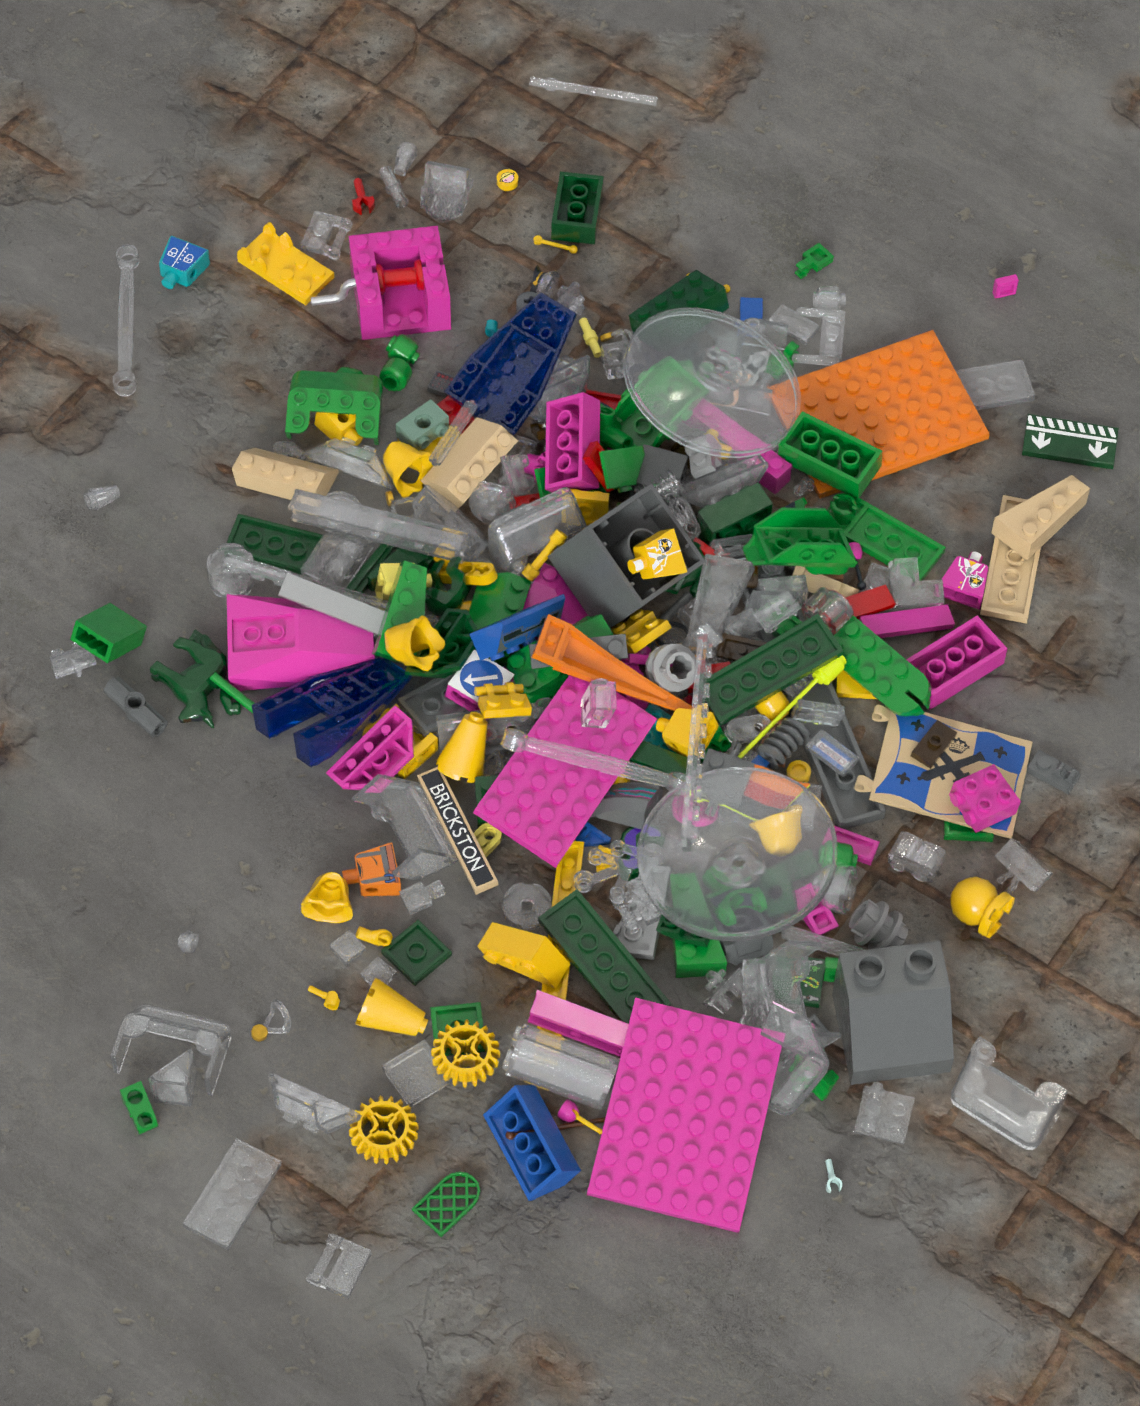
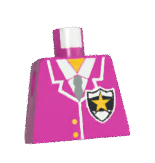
(966, 580)

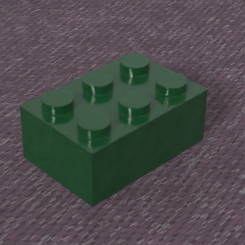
(577, 207)
(734, 514)

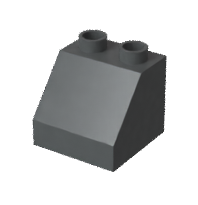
(598, 556)
(894, 1012)

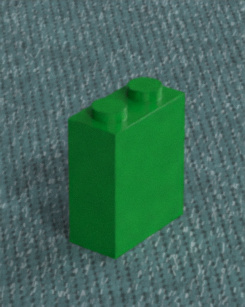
(108, 632)

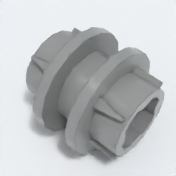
(659, 667)
(874, 925)

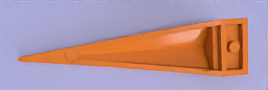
(580, 657)

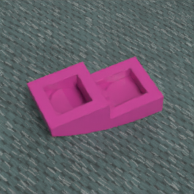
(820, 920)

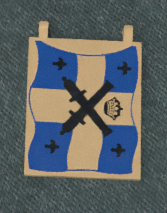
(916, 788)

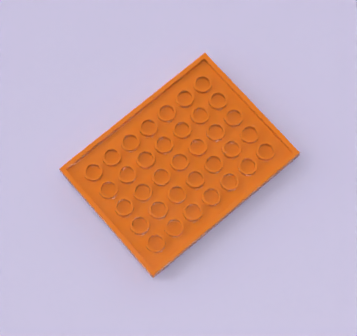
(897, 401)

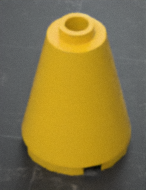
(465, 749)
(390, 1011)

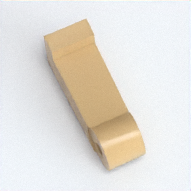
(814, 582)

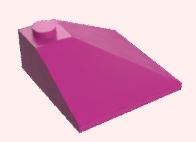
(550, 585)

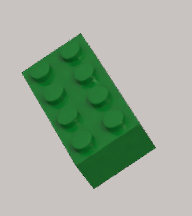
(830, 455)

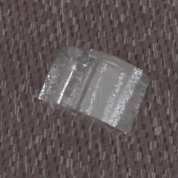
(831, 607)

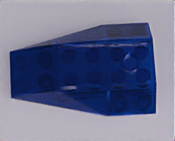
(514, 364)

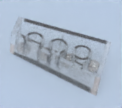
(719, 591)

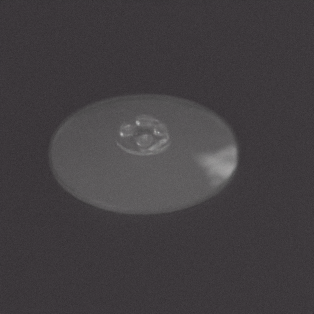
(717, 413)
(745, 817)

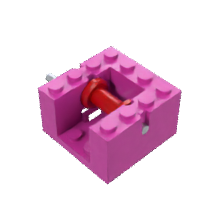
(409, 274)

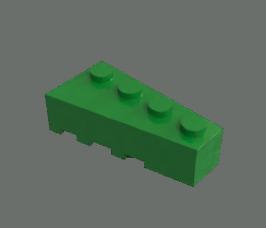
(404, 603)
(698, 960)

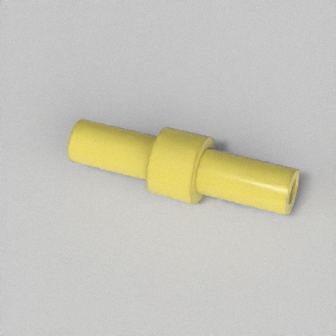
(590, 337)

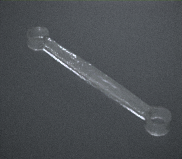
(126, 320)
(519, 741)

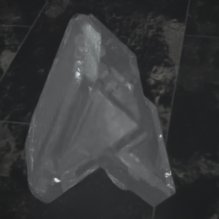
(445, 191)

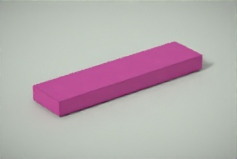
(909, 621)

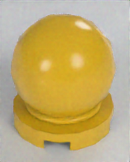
(978, 903)

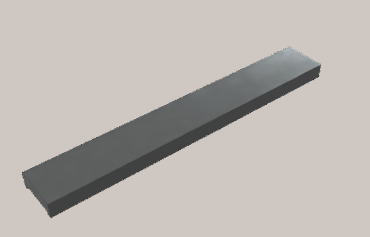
(846, 804)

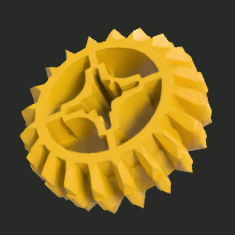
(456, 1069)
(396, 1114)

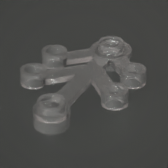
(619, 867)

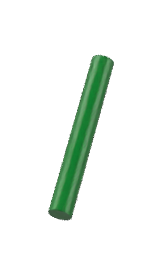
(232, 691)

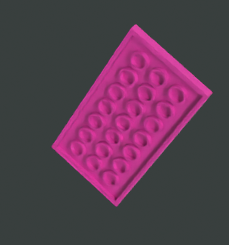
(549, 800)

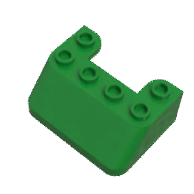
(337, 394)

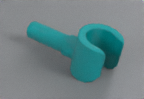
(491, 327)

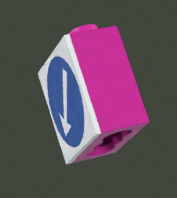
(472, 675)

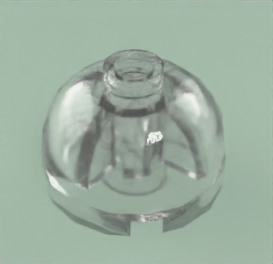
(841, 892)

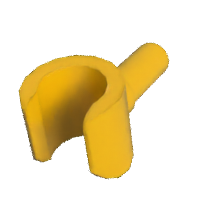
(331, 998)

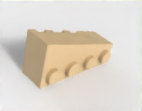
(1041, 516)

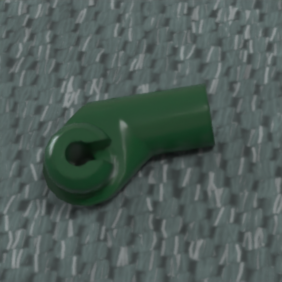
(230, 708)

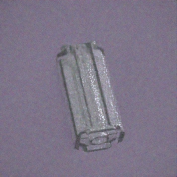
(560, 1066)

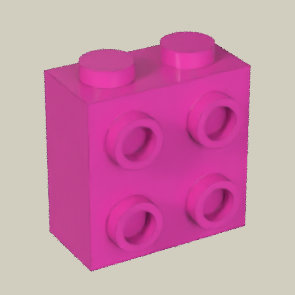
(984, 798)

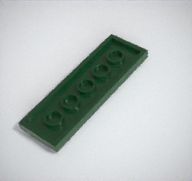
(771, 668)
(599, 955)

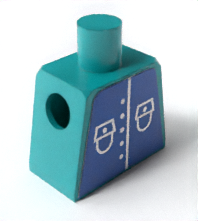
(182, 262)

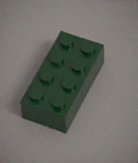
(692, 292)

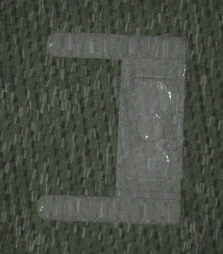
(831, 337)

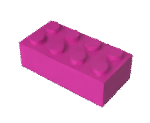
(570, 428)
(959, 659)

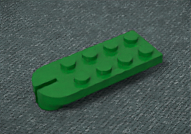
(882, 534)
(882, 670)

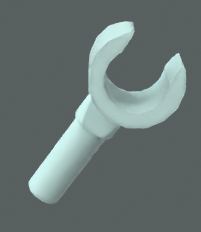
(832, 1177)

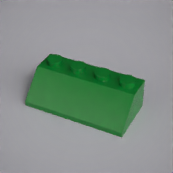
(498, 601)

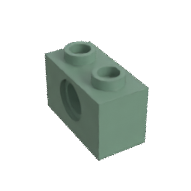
(423, 425)

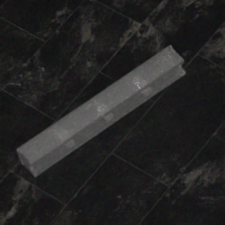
(379, 525)

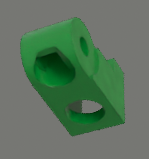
(139, 1107)

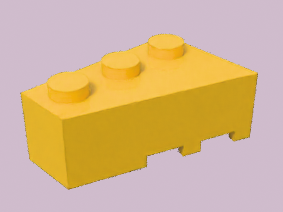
(524, 953)

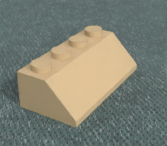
(470, 460)
(281, 474)

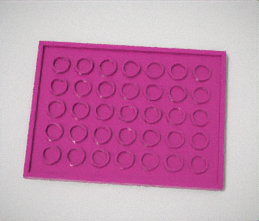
(685, 1115)

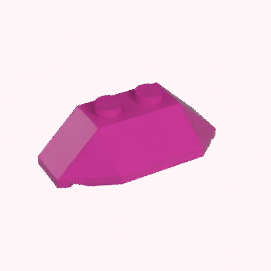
(380, 751)

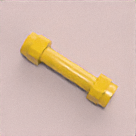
(531, 571)

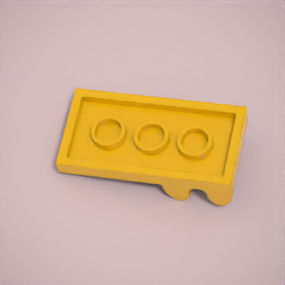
(285, 265)

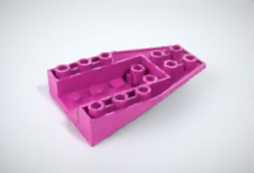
(285, 642)

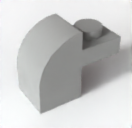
(702, 463)

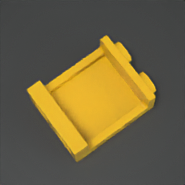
(423, 748)

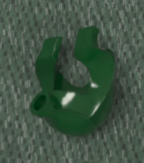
(440, 598)

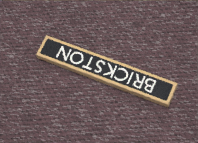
(457, 830)

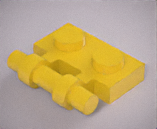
(502, 700)

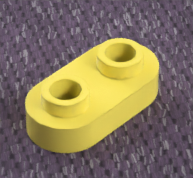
(488, 845)

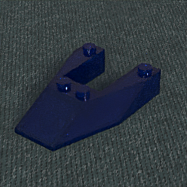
(346, 696)

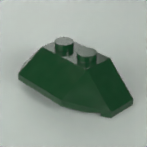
(455, 630)

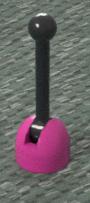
(857, 551)

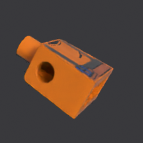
(375, 872)

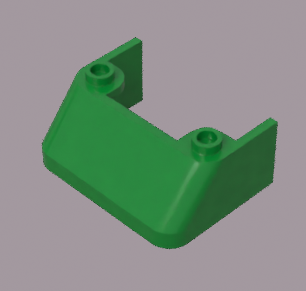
(619, 468)

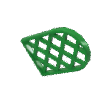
(441, 1184)

